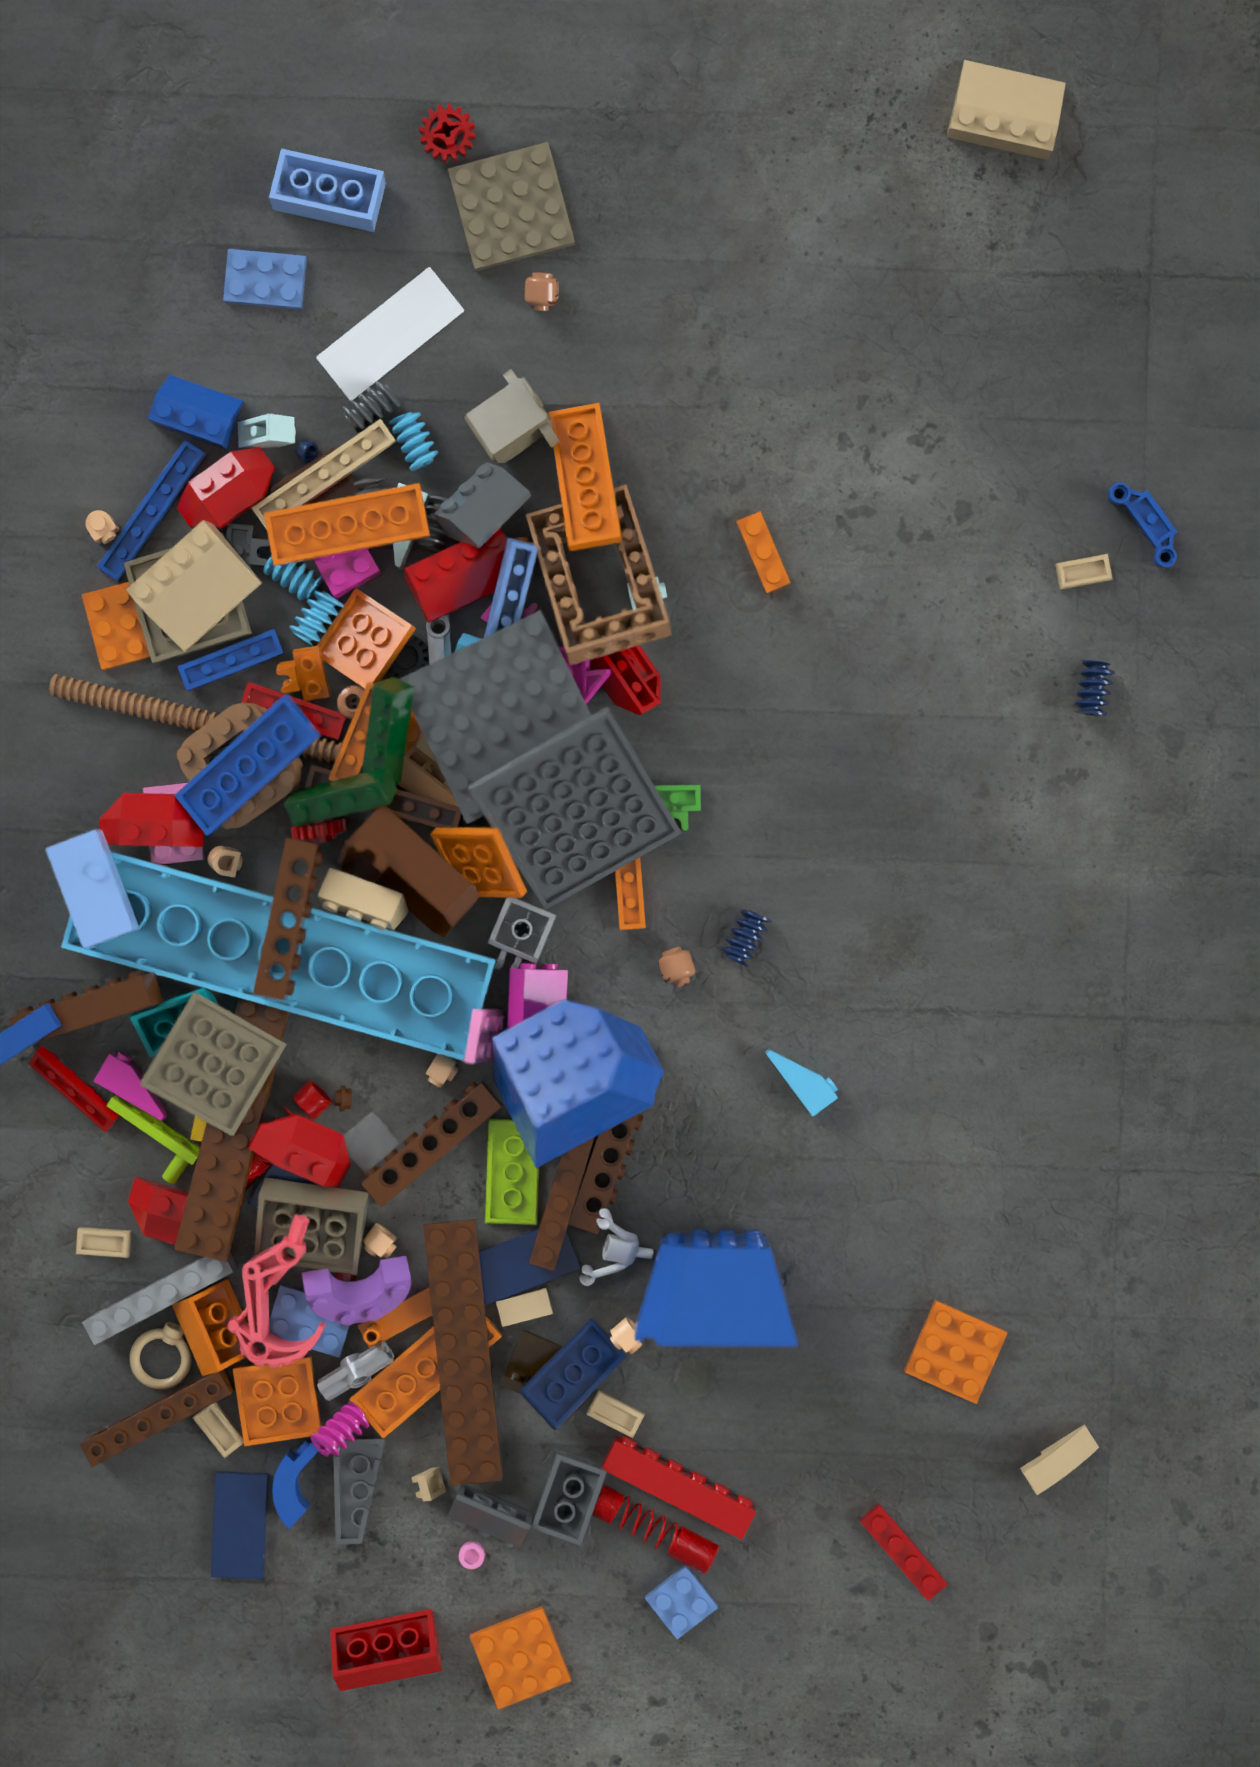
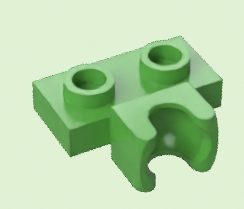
(680, 800)

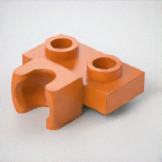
(305, 673)

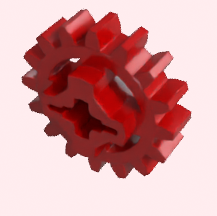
(437, 137)
(320, 831)

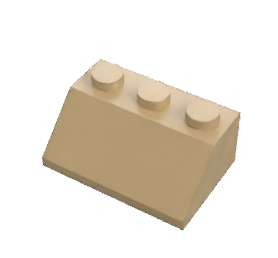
(362, 900)

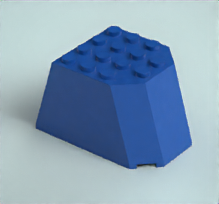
(572, 1076)
(715, 1292)

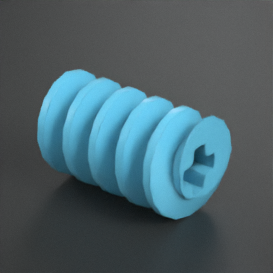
(413, 440)
(295, 577)
(315, 617)

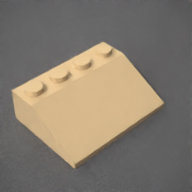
(1006, 110)
(194, 585)

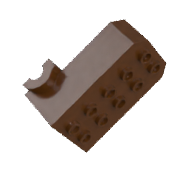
(398, 859)

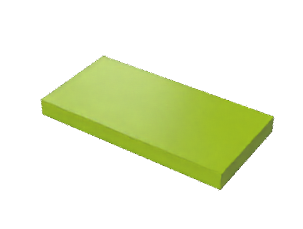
(511, 1177)

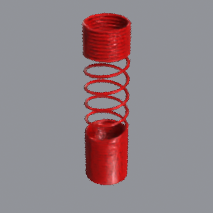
(312, 1102)
(686, 1545)

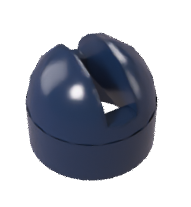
(311, 452)

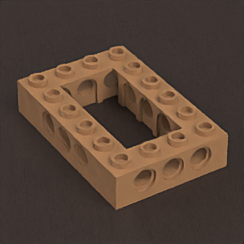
(616, 632)

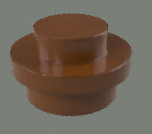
(343, 1098)

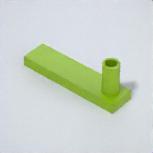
(185, 1150)

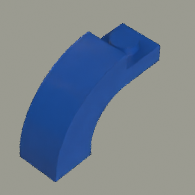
(286, 1492)

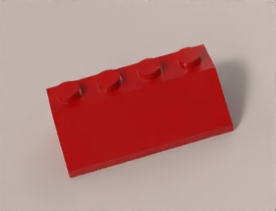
(456, 576)
(385, 1650)

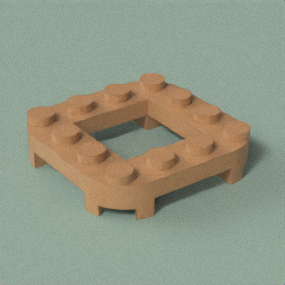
(200, 746)

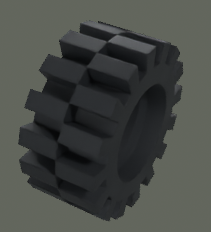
(422, 660)

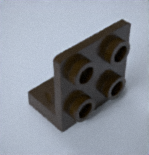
(527, 1359)

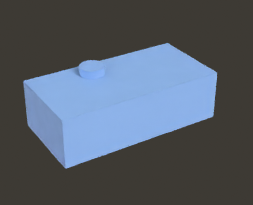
(327, 190)
(92, 888)

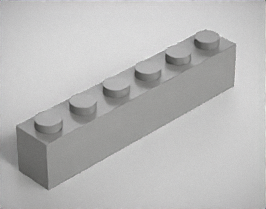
(157, 1297)

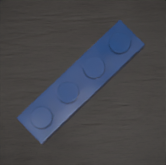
(231, 660)

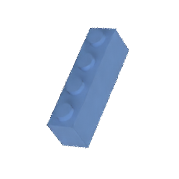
(511, 585)

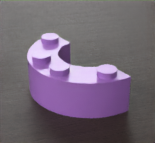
(361, 1299)

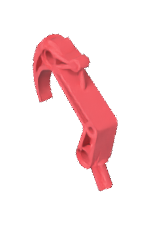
(256, 1285)

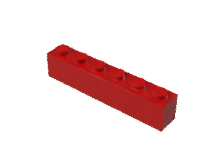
(679, 1487)

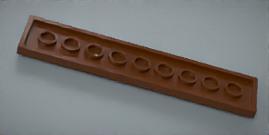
(226, 1160)
(463, 1352)

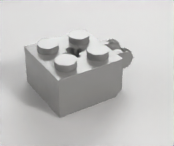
(507, 938)

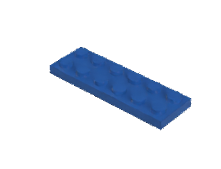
(247, 765)

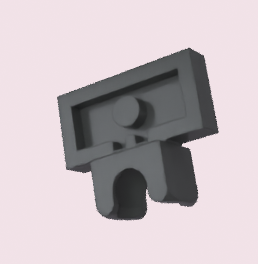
(243, 541)

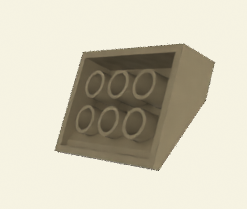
(334, 1225)

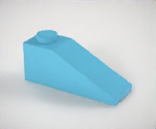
(807, 1084)

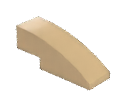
(1059, 1459)

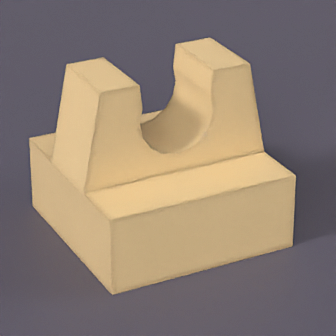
(430, 1484)

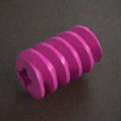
(339, 1429)

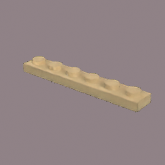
(328, 470)

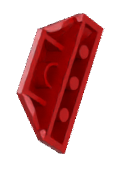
(227, 488)
(632, 681)
(150, 821)
(303, 1149)
(157, 1209)

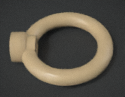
(172, 1335)

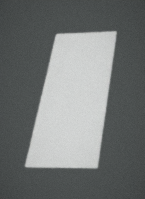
(390, 333)

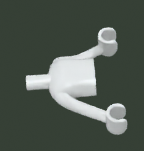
(617, 1248)

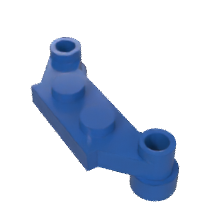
(1149, 519)

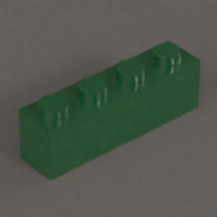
(388, 727)
(340, 797)

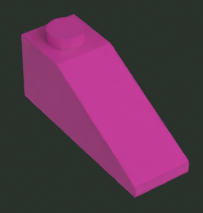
(124, 1079)

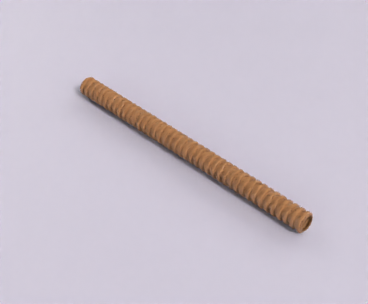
(159, 710)

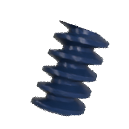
(1094, 688)
(745, 936)

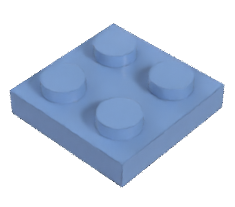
(681, 1601)

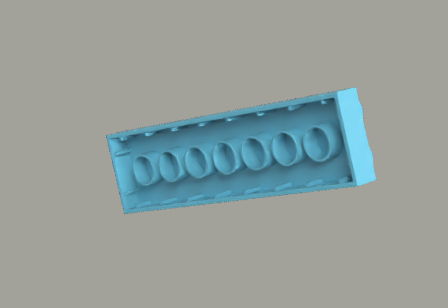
(347, 967)

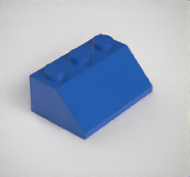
(195, 411)

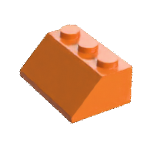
(205, 1324)

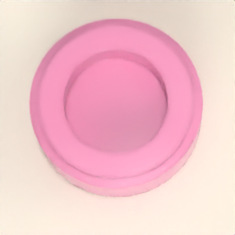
(471, 1555)

